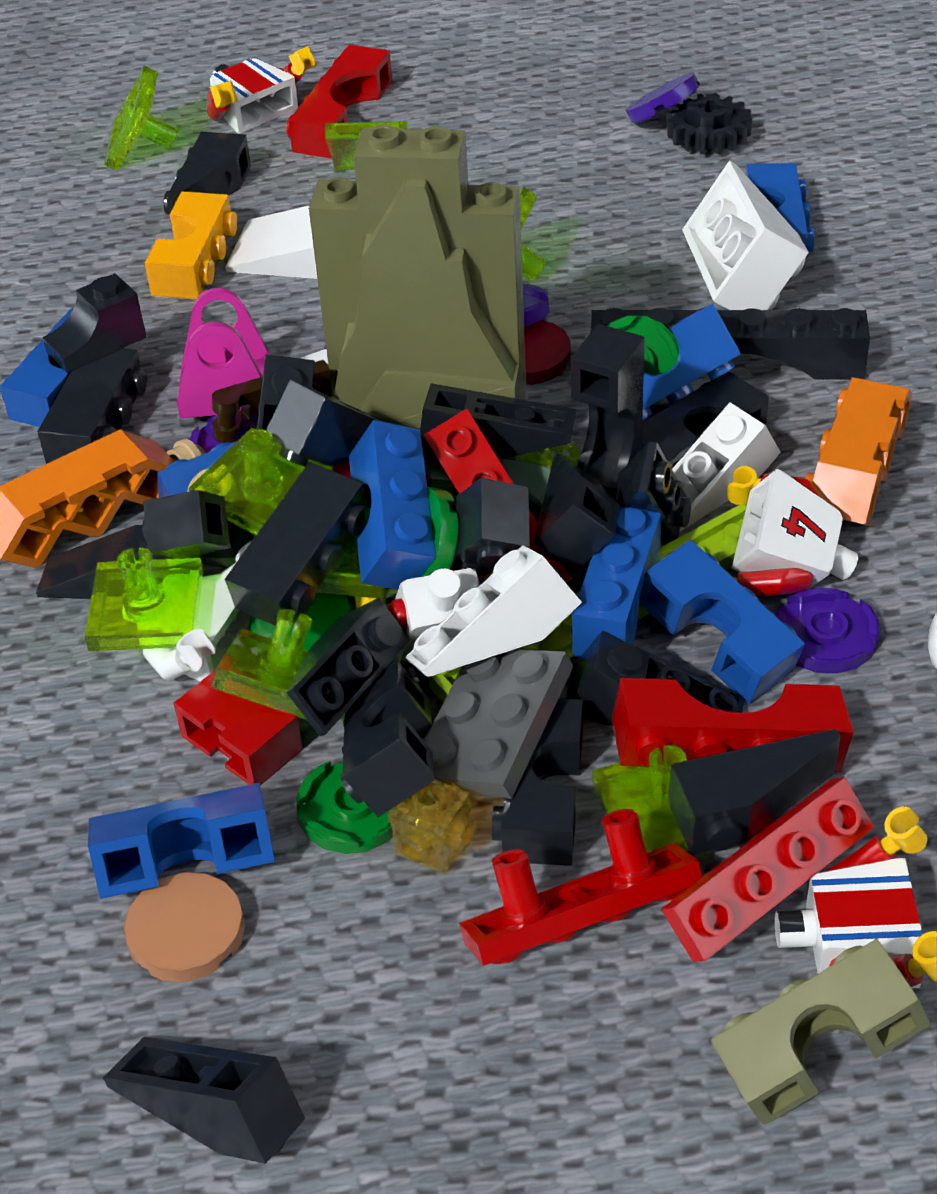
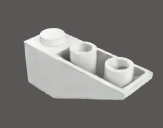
(725, 445)
(506, 612)

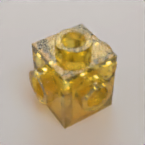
(433, 825)

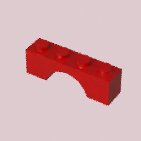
(353, 78)
(663, 714)

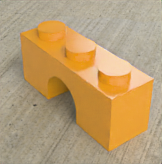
(200, 233)

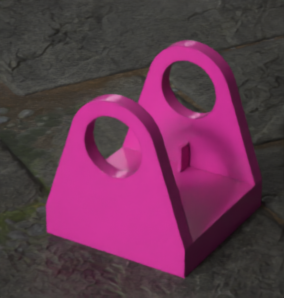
(218, 354)

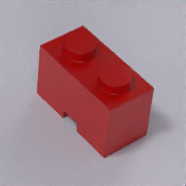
(248, 733)

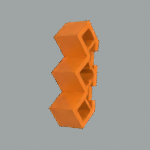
(860, 447)
(77, 494)

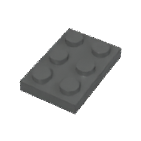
(496, 719)

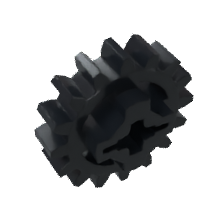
(709, 123)

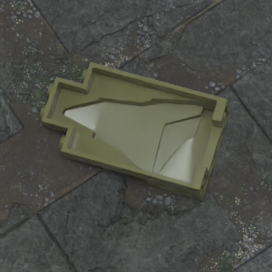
(418, 275)

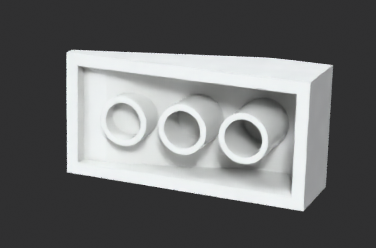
(743, 244)
(276, 246)

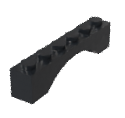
(814, 341)

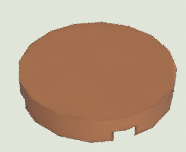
(184, 926)

